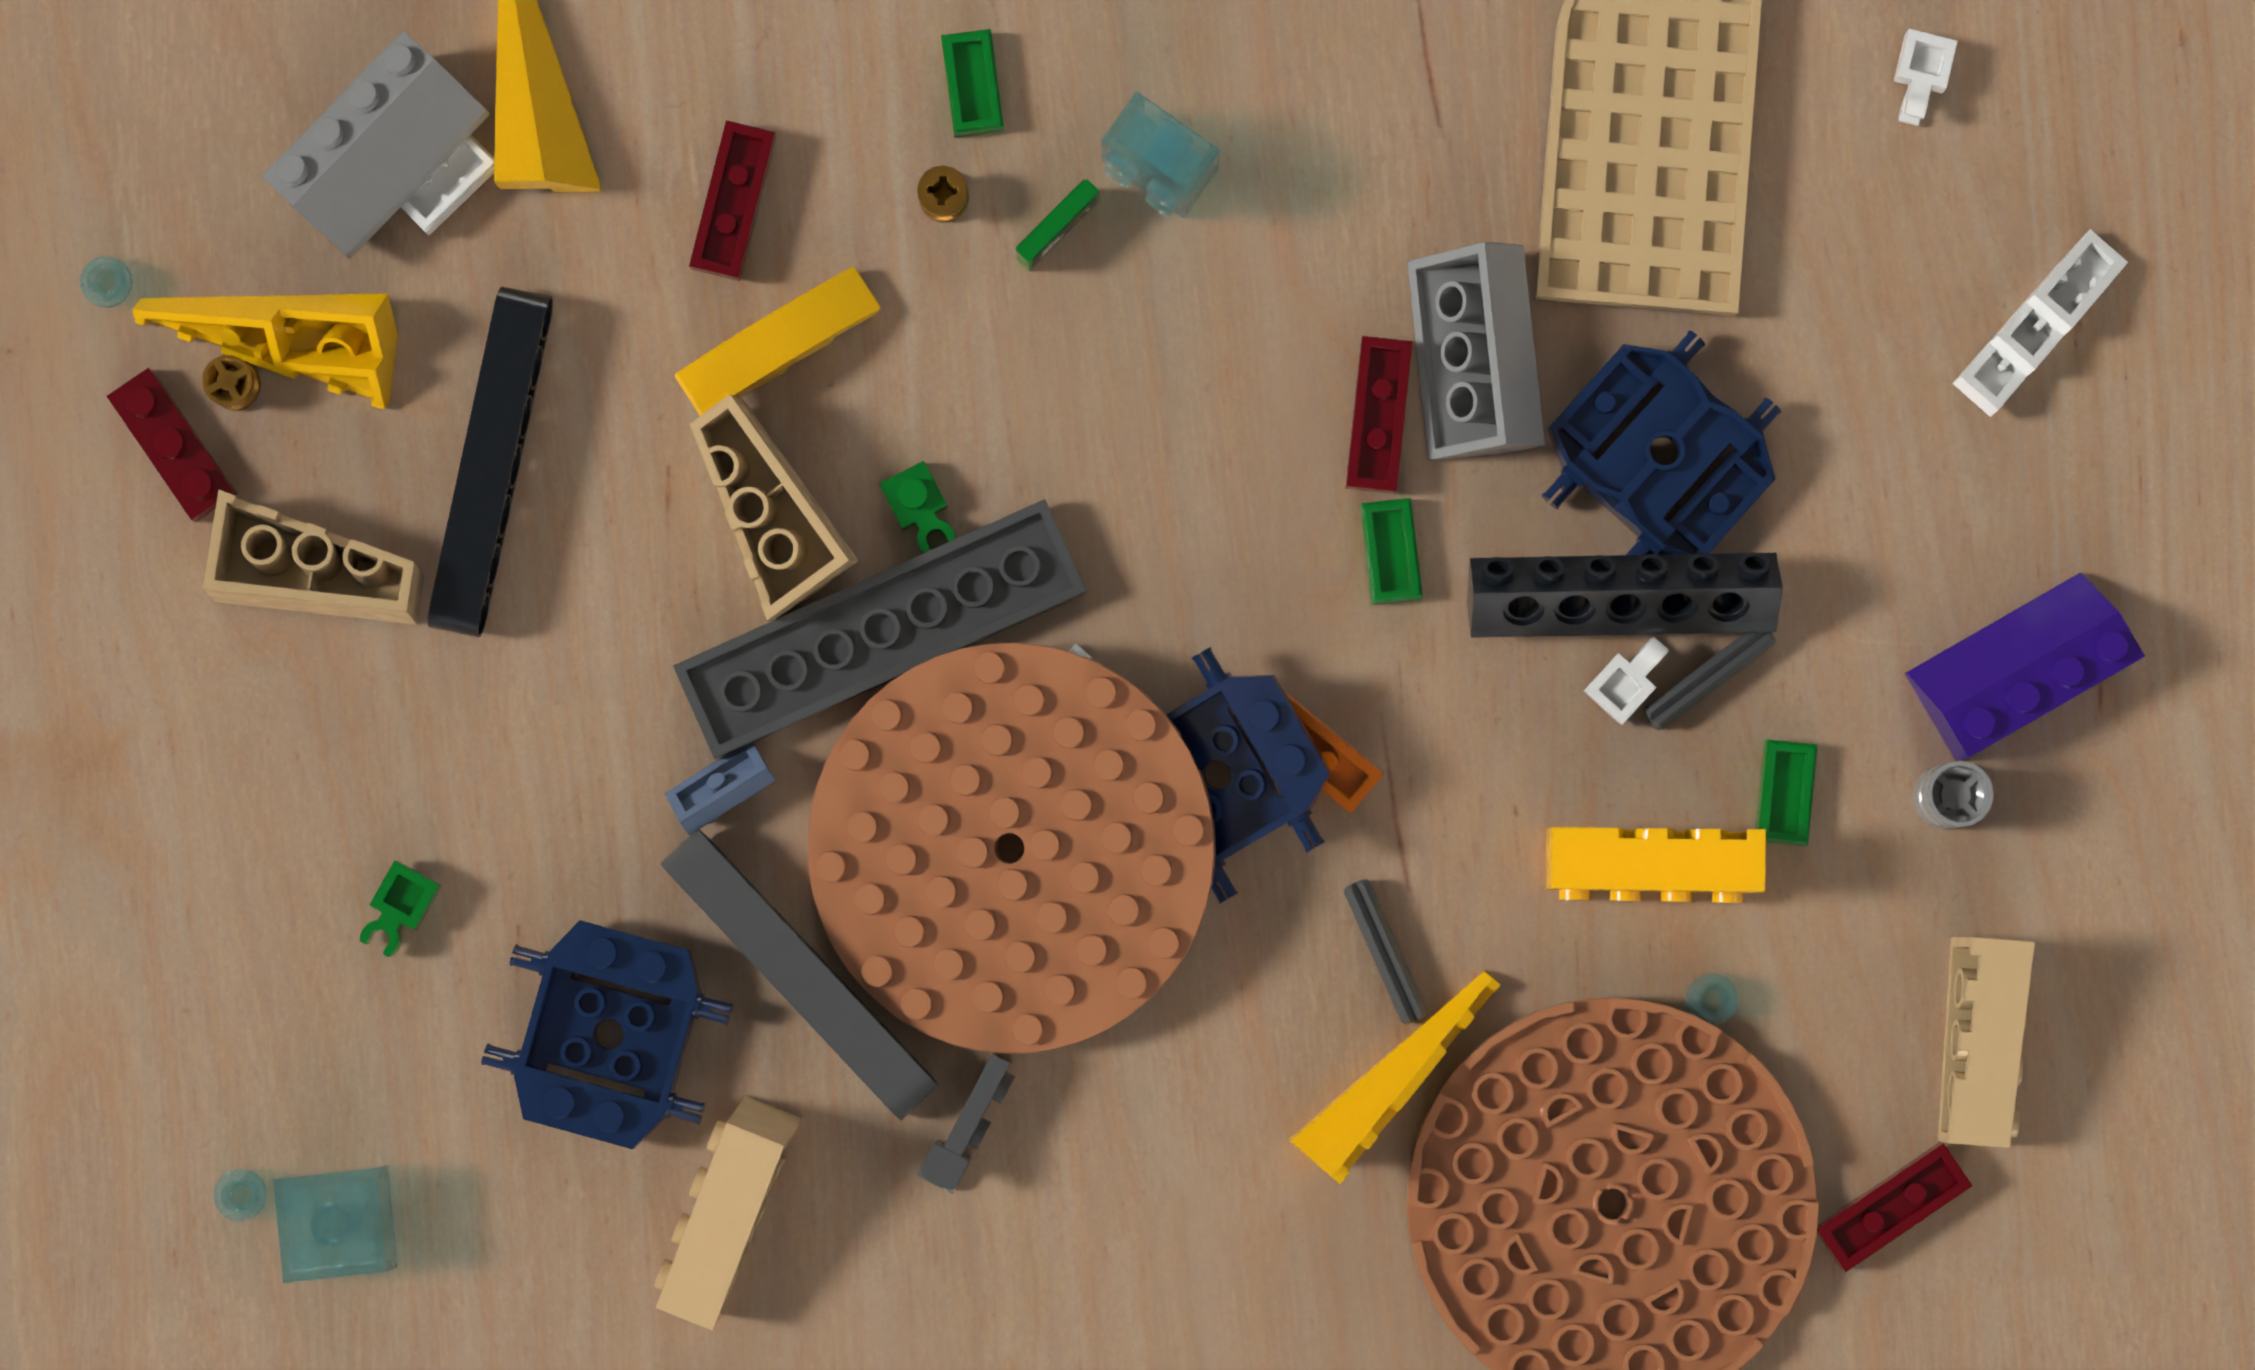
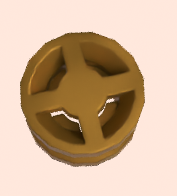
(943, 203)
(225, 374)

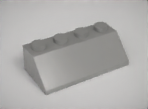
(376, 145)
(1476, 351)

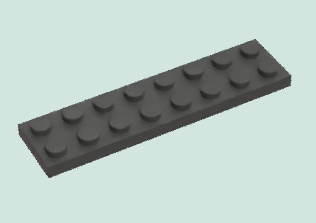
(879, 629)

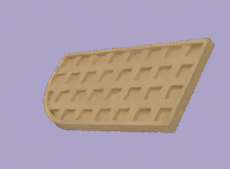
(1649, 154)

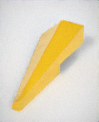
(535, 119)
(325, 337)
(1362, 1111)

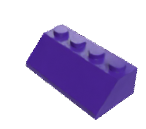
(2023, 666)

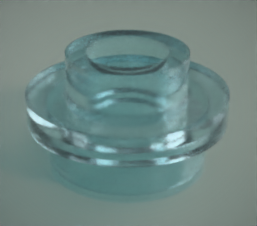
(95, 271)
(1727, 994)
(225, 1200)

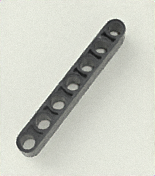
(799, 974)

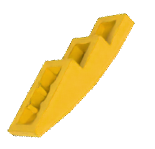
(778, 341)

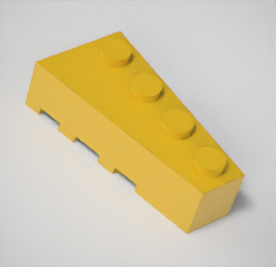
(1655, 862)

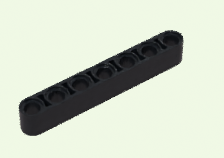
(490, 462)

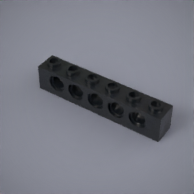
(1624, 594)

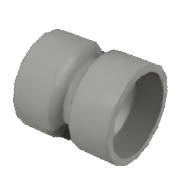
(1953, 795)

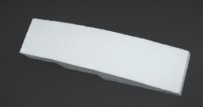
(2040, 323)

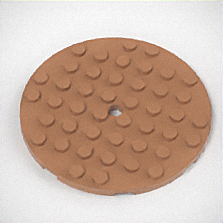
(1107, 826)
(1592, 1104)

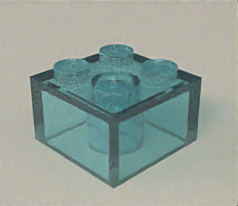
(1158, 156)
(335, 1224)

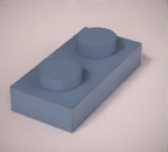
(719, 787)

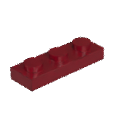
(732, 200)
(1378, 414)
(170, 443)
(1893, 1207)

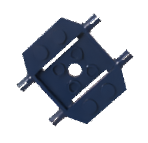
(1628, 477)
(1250, 802)
(565, 1034)

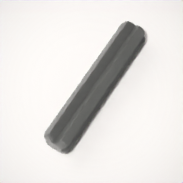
(1708, 678)
(1385, 951)

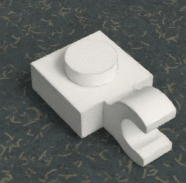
(1924, 67)
(1623, 684)

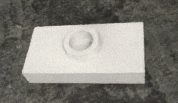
(450, 185)

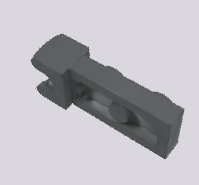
(947, 1161)

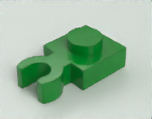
(916, 501)
(402, 899)

